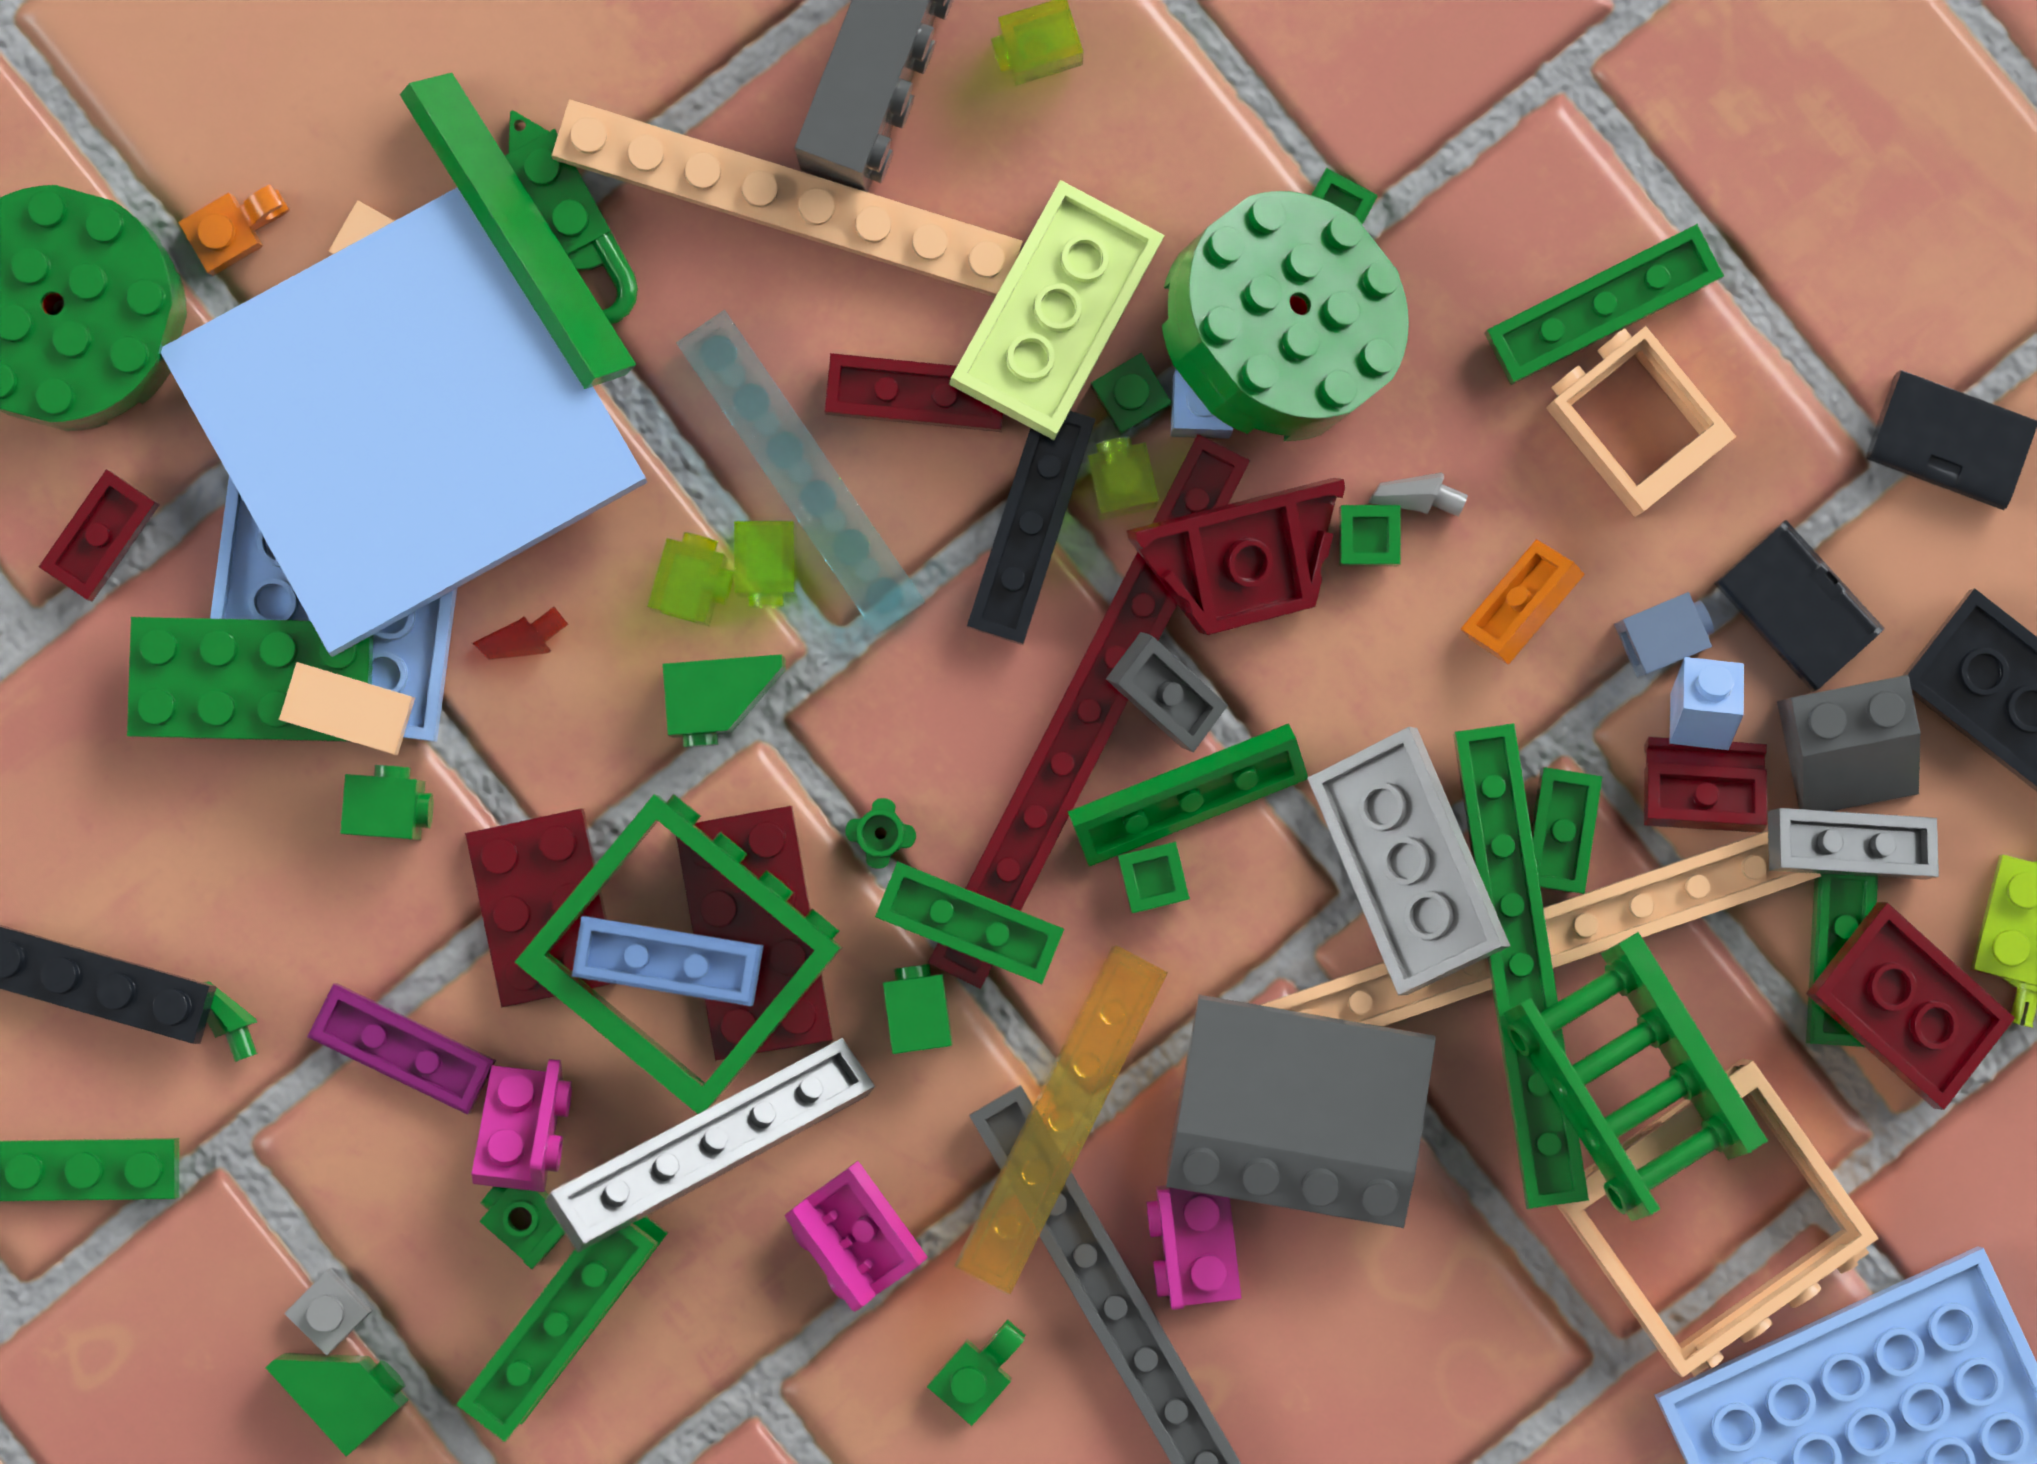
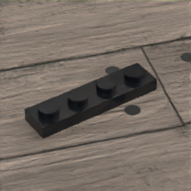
(1029, 530)
(104, 985)

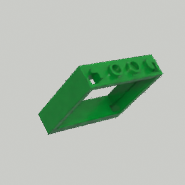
(616, 1027)

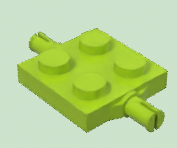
(2010, 934)

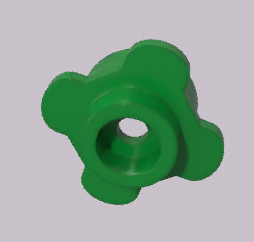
(881, 816)

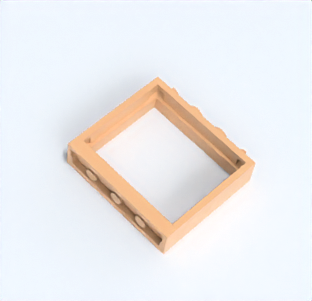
(1791, 1286)

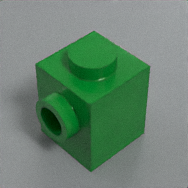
(386, 804)

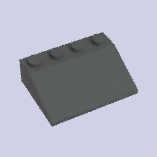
(1301, 1111)

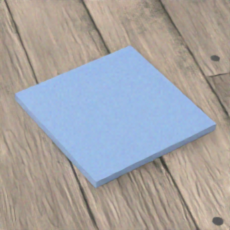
(399, 421)

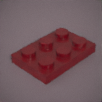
(521, 882)
(1910, 1005)

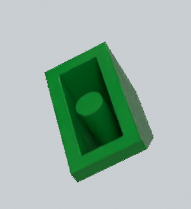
(715, 695)
(341, 1393)

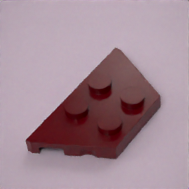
(1245, 556)

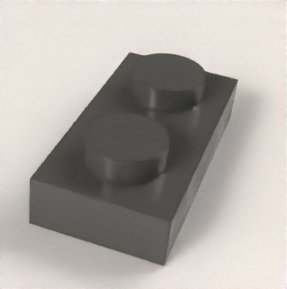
(1166, 692)

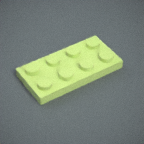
(1056, 310)

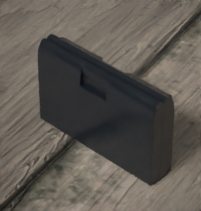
(1951, 439)
(1799, 606)

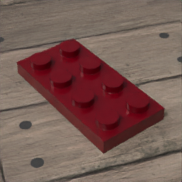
(728, 913)

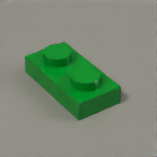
(1564, 828)

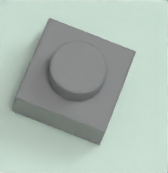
(328, 1312)

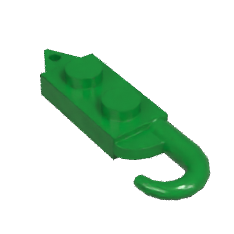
(570, 210)

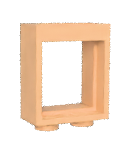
(1712, 430)

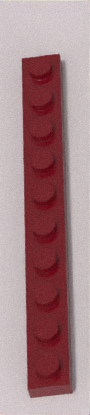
(1086, 711)

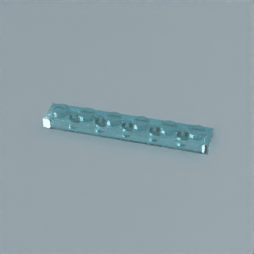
(800, 473)

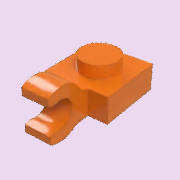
(226, 231)

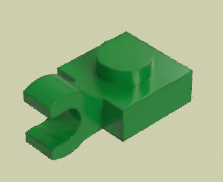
(974, 1376)

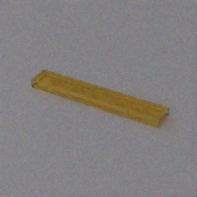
(1061, 1120)

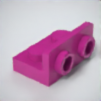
(519, 1127)
(1196, 1247)

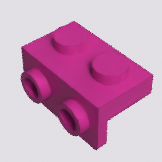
(855, 1236)

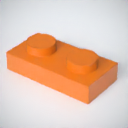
(1522, 601)

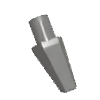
(1420, 494)

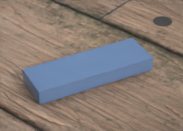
(667, 961)

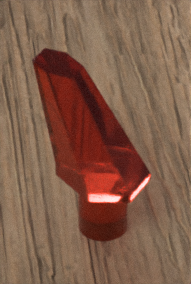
(522, 637)

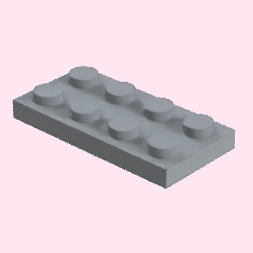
(1408, 861)

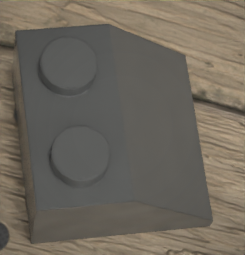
(1853, 744)

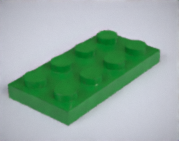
(226, 676)

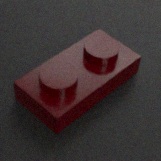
(99, 535)

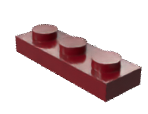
(903, 394)

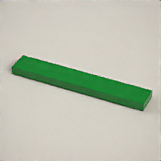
(517, 230)

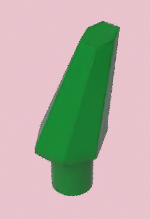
(232, 1021)

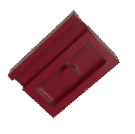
(1705, 786)

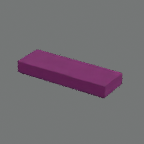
(401, 1048)

